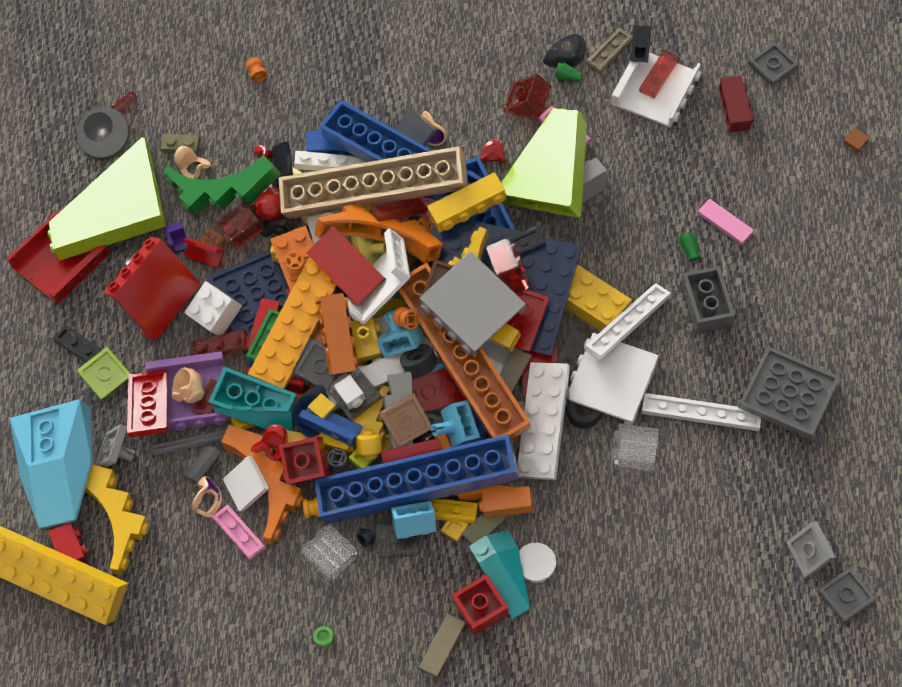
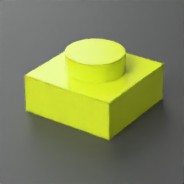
(358, 460)

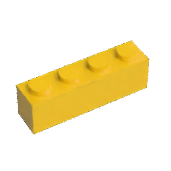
(467, 202)

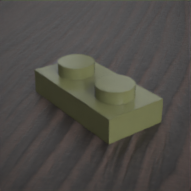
(172, 142)

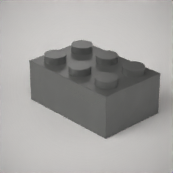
(707, 299)

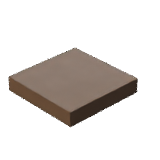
(405, 420)

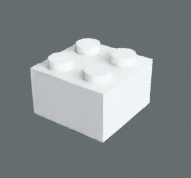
(213, 309)

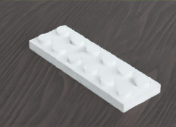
(545, 411)

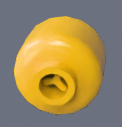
(369, 444)

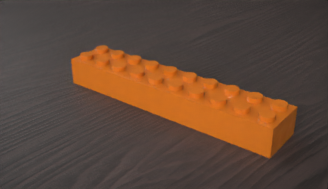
(473, 375)

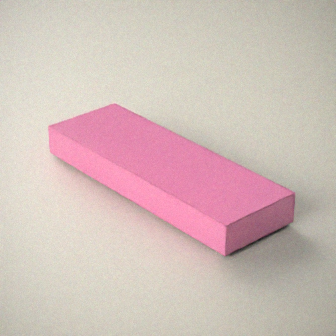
(725, 221)
(238, 532)

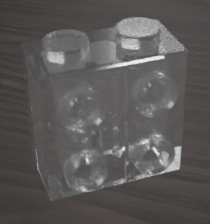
(635, 448)
(329, 553)

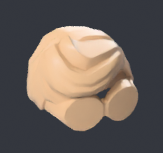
(187, 386)

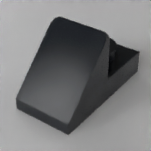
(641, 43)

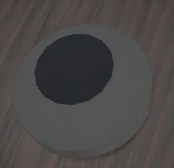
(103, 132)

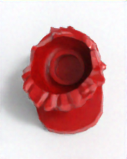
(269, 205)

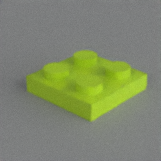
(104, 373)

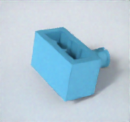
(398, 338)
(458, 424)
(413, 519)

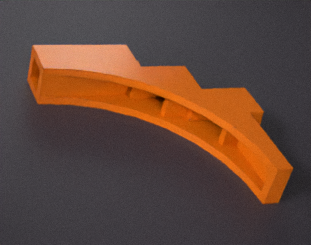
(358, 222)
(280, 495)
(496, 499)

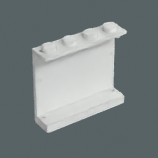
(668, 102)
(394, 268)
(615, 382)

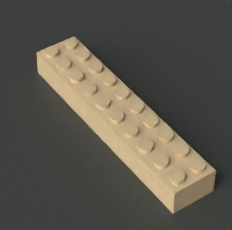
(373, 182)

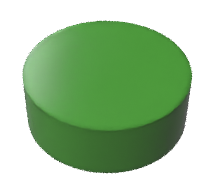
(323, 637)

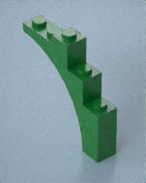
(244, 185)

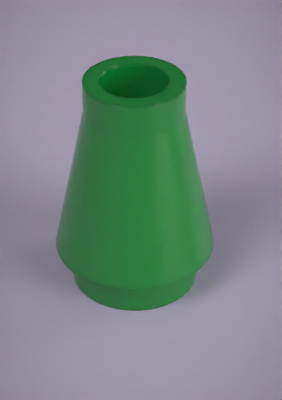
(567, 72)
(690, 246)

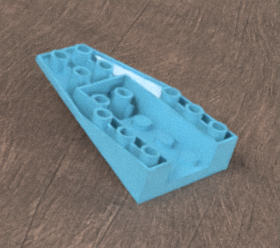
(54, 460)

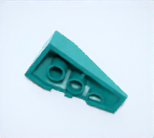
(247, 393)
(262, 418)
(501, 562)

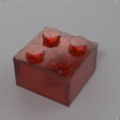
(508, 265)

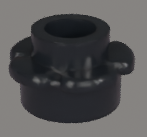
(365, 537)

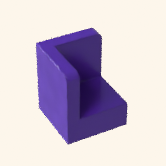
(175, 236)

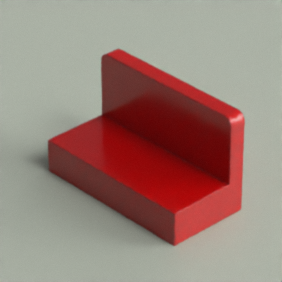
(204, 252)

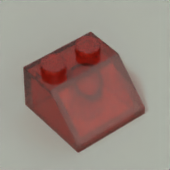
(528, 97)
(240, 225)

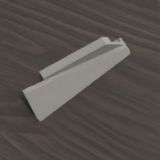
(400, 387)

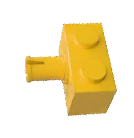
(365, 339)

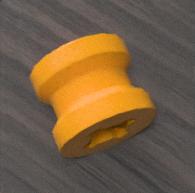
(310, 508)

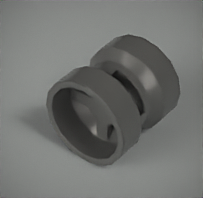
(335, 464)

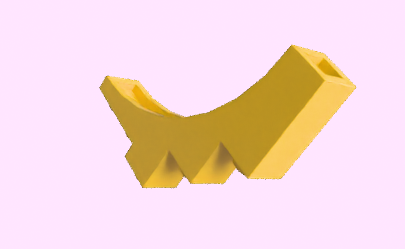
(507, 335)
(369, 420)
(117, 505)

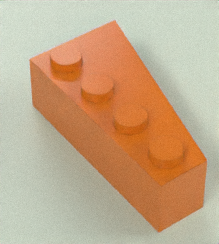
(336, 333)

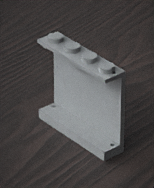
(471, 303)

